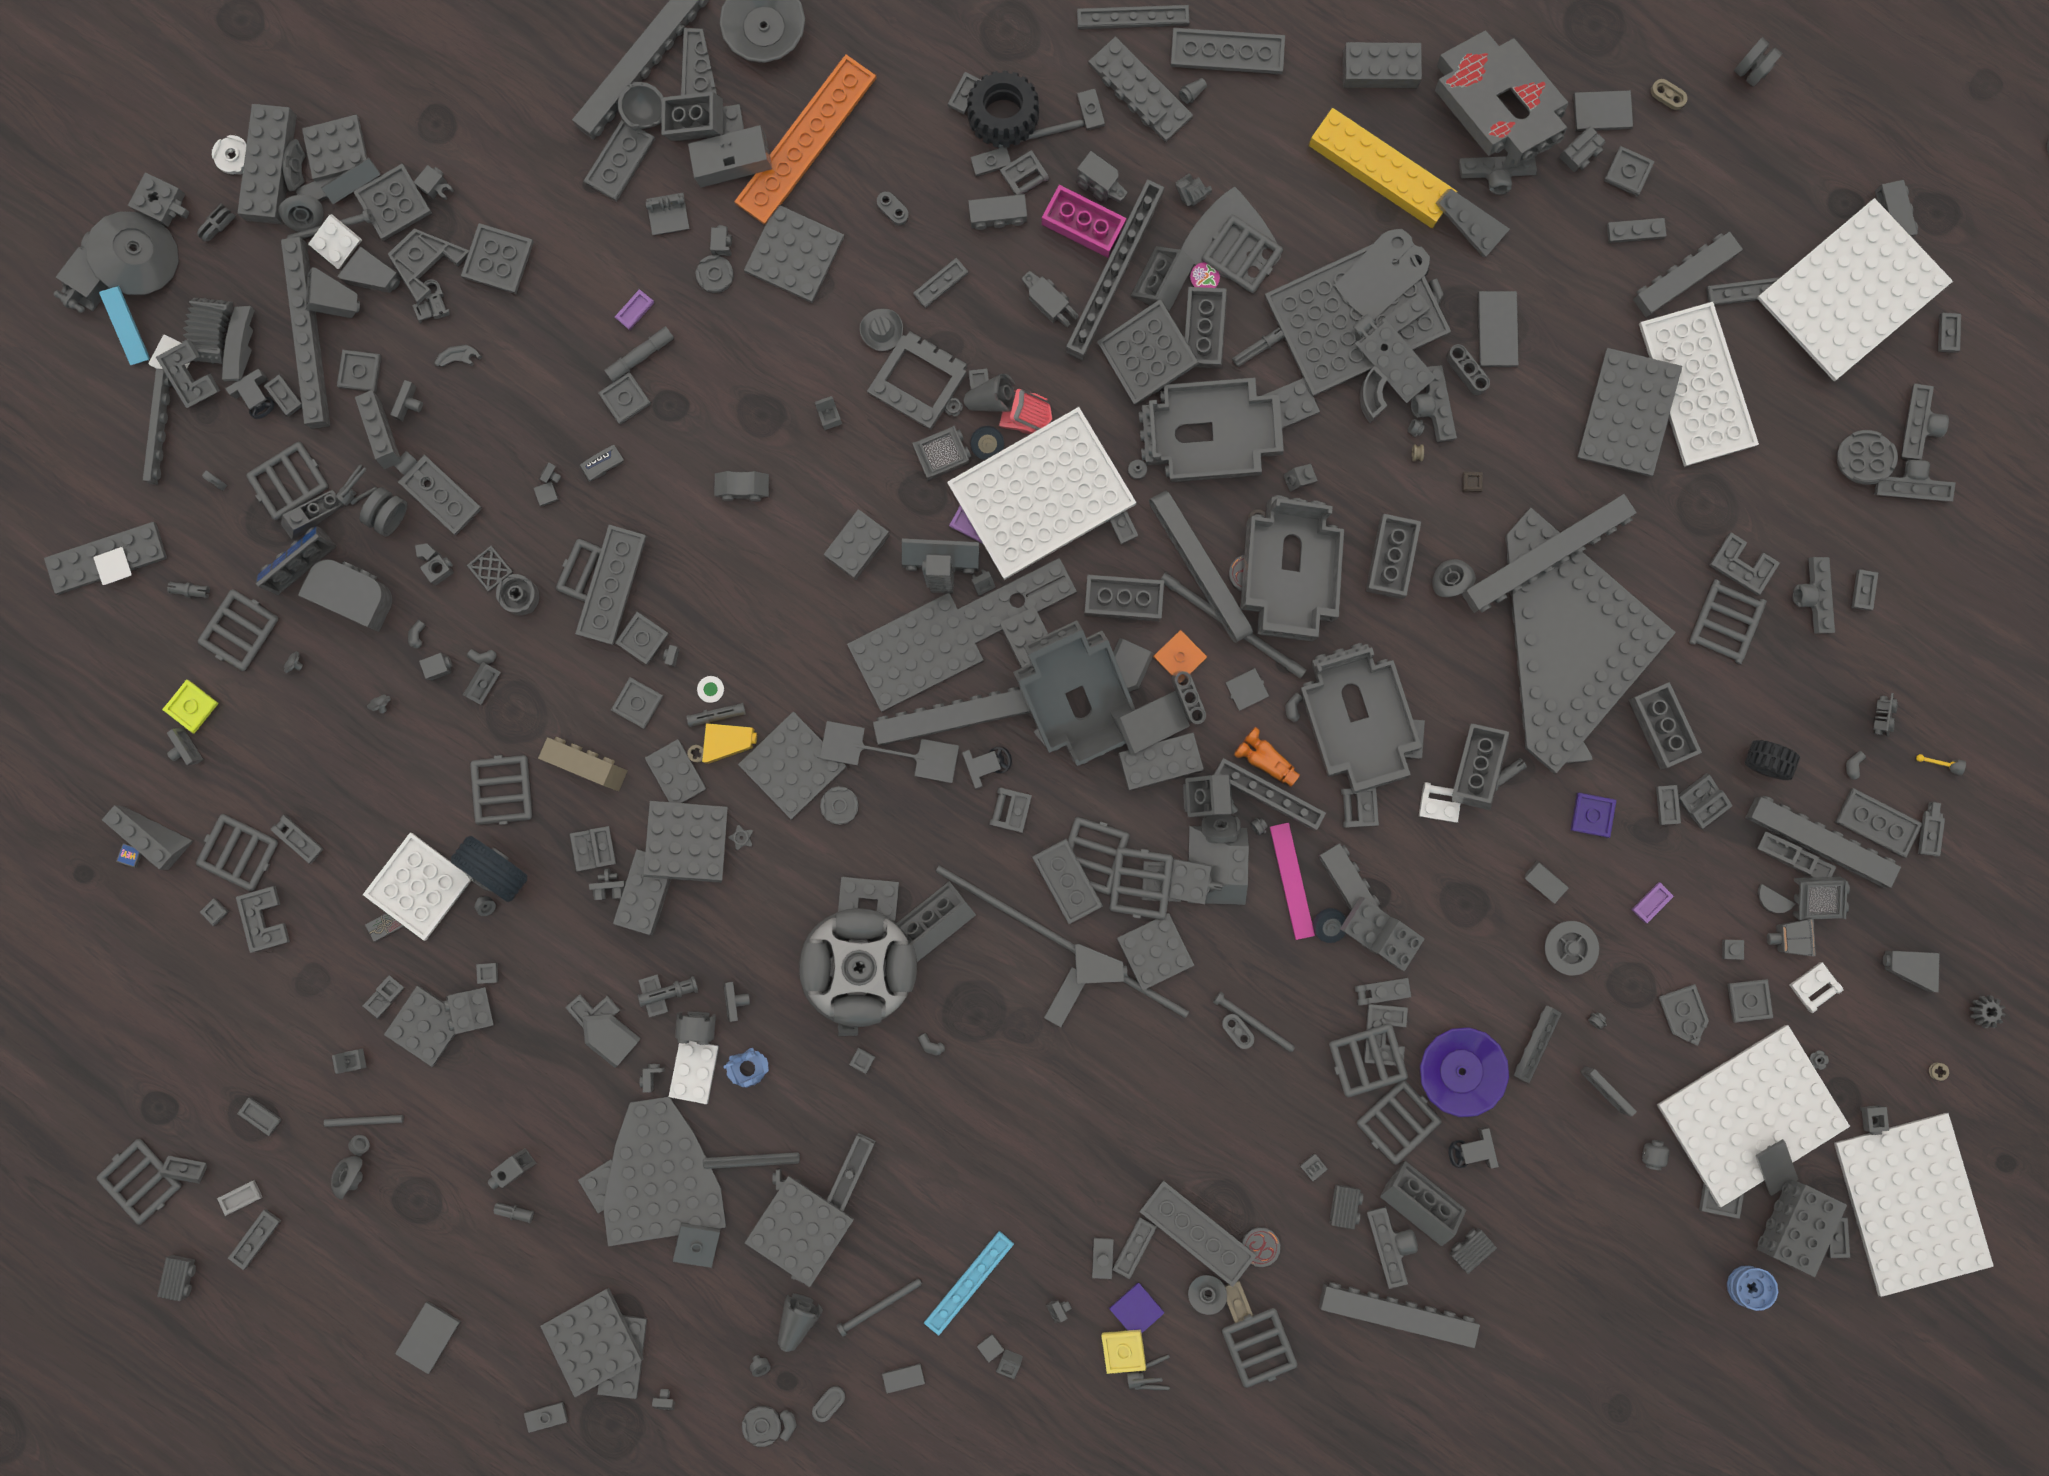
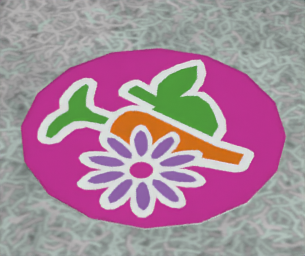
(1204, 276)

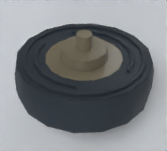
(986, 442)

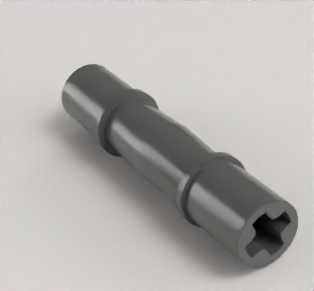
(639, 354)

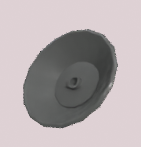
(743, 33)
(133, 271)

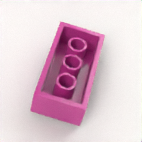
(1083, 221)

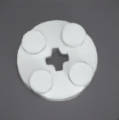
(223, 148)

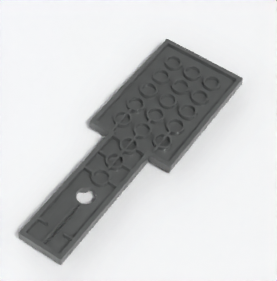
(942, 640)

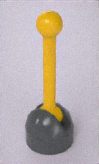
(1956, 766)

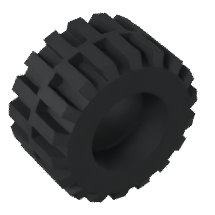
(1772, 760)

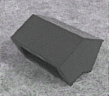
(426, 552)

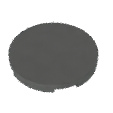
(1867, 457)

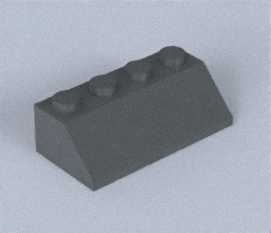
(963, 554)
(935, 919)
(1423, 1204)

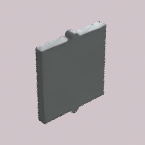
(1247, 689)

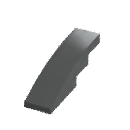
(236, 344)
(1795, 857)

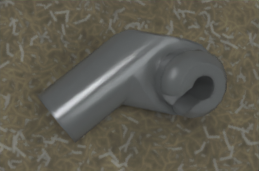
(1436, 290)
(413, 634)
(487, 657)
(1291, 707)
(1852, 765)
(929, 1047)
(789, 1424)

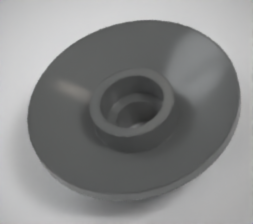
(1203, 1303)

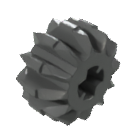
(1994, 1011)

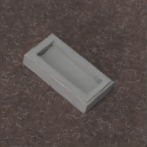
(239, 1198)

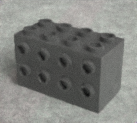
(1801, 1227)

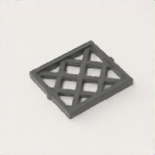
(480, 557)

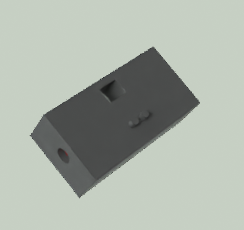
(730, 156)

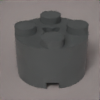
(513, 585)
(695, 1027)

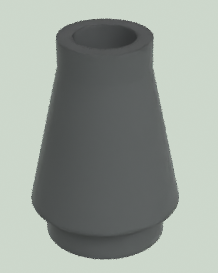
(1192, 90)

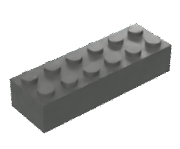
(263, 177)

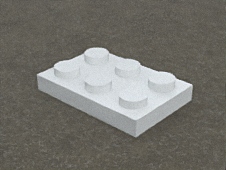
(693, 1072)

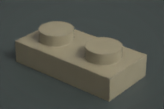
(1237, 1302)

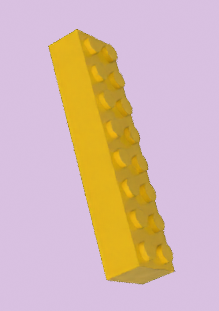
(1380, 167)

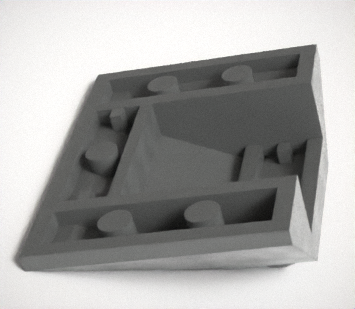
(1228, 865)

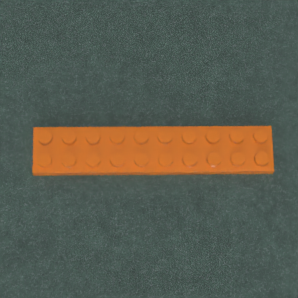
(806, 139)

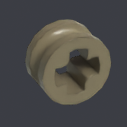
(1417, 452)
(691, 756)
(1943, 1067)

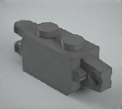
(1048, 299)

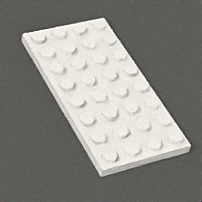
(1708, 403)

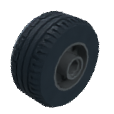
(489, 868)

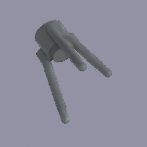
(346, 493)
(1137, 1381)

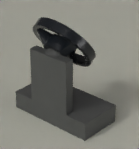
(252, 394)
(986, 764)
(1475, 1151)

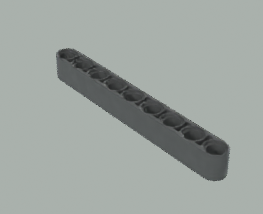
(1200, 566)

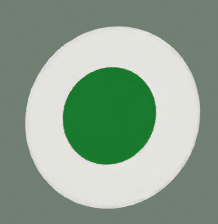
(710, 689)

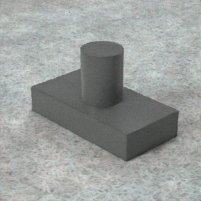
(405, 401)
(183, 747)
(733, 1001)
(1102, 1258)

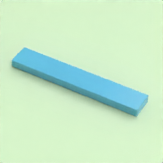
(968, 1283)

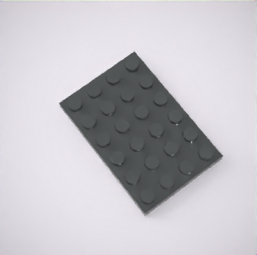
(1629, 412)

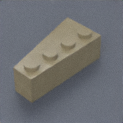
(583, 764)

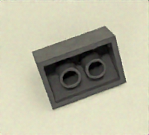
(1163, 276)

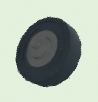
(1328, 925)

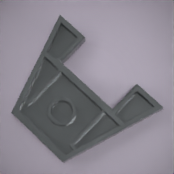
(417, 255)

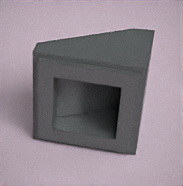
(1009, 1364)

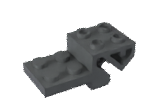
(1382, 934)

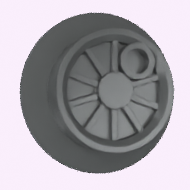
(1571, 948)

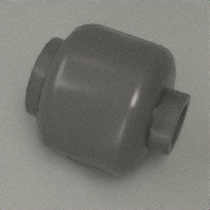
(1655, 1155)

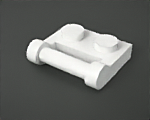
(1438, 808)
(1812, 982)

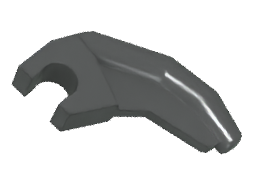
(457, 353)

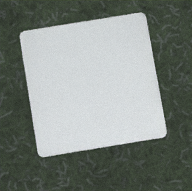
(112, 566)

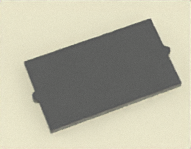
(1776, 1166)

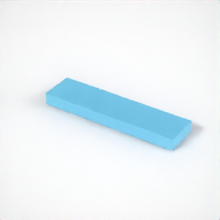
(124, 325)

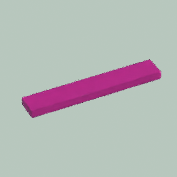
(1292, 881)

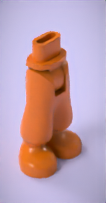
(1266, 758)

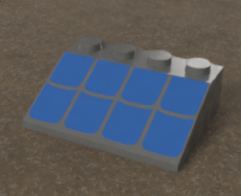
(295, 561)

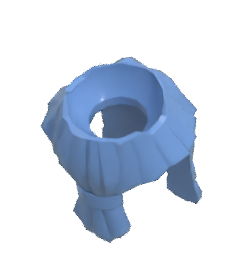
(734, 1064)

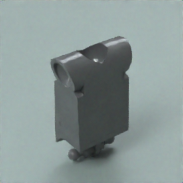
(79, 282)

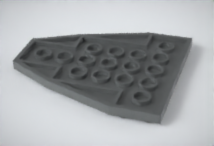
(658, 1177)

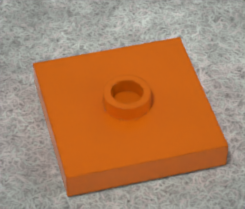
(1180, 655)

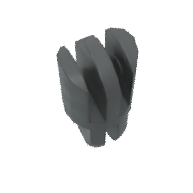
(215, 223)

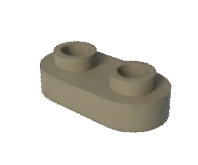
(1669, 93)

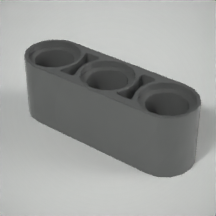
(1467, 360)
(1181, 691)

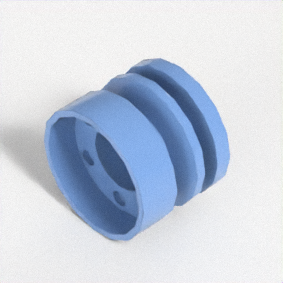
(1763, 1285)

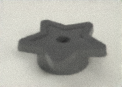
(736, 837)

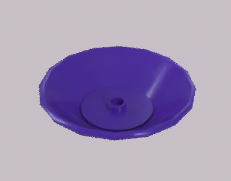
(1484, 1074)

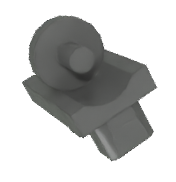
(599, 888)

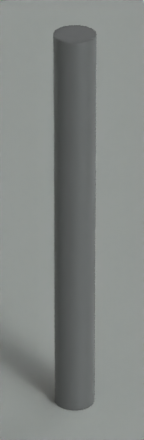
(363, 1120)

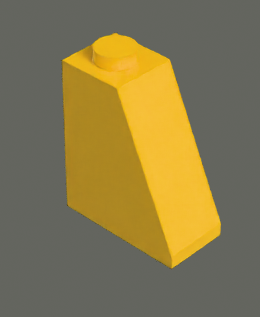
(726, 741)

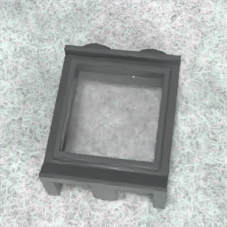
(942, 453)
(1821, 898)

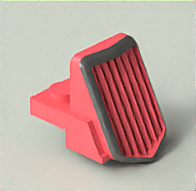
(1028, 413)

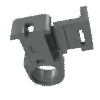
(433, 305)

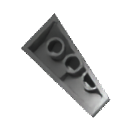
(148, 837)

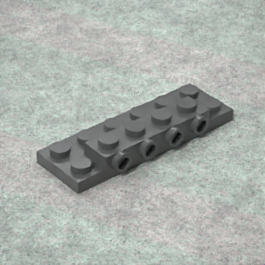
(1140, 89)

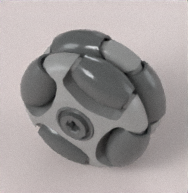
(885, 995)

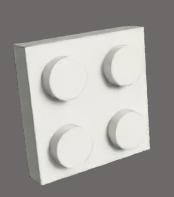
(335, 241)

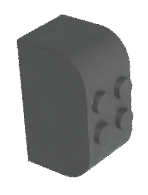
(348, 592)

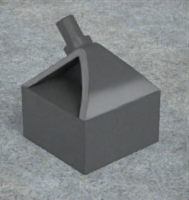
(1209, 796)

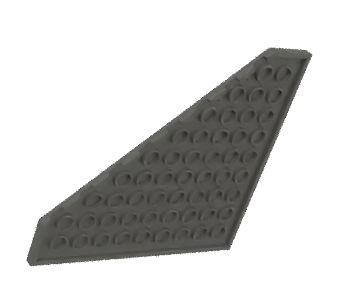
(1575, 644)

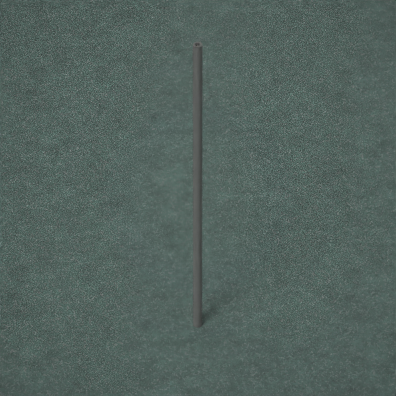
(1051, 935)

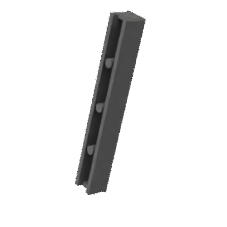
(850, 1173)

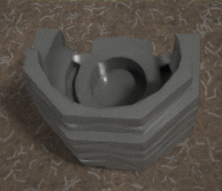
(1192, 190)

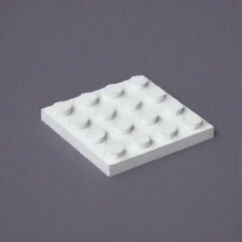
(417, 886)

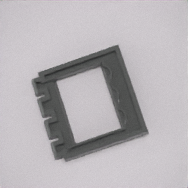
(903, 401)

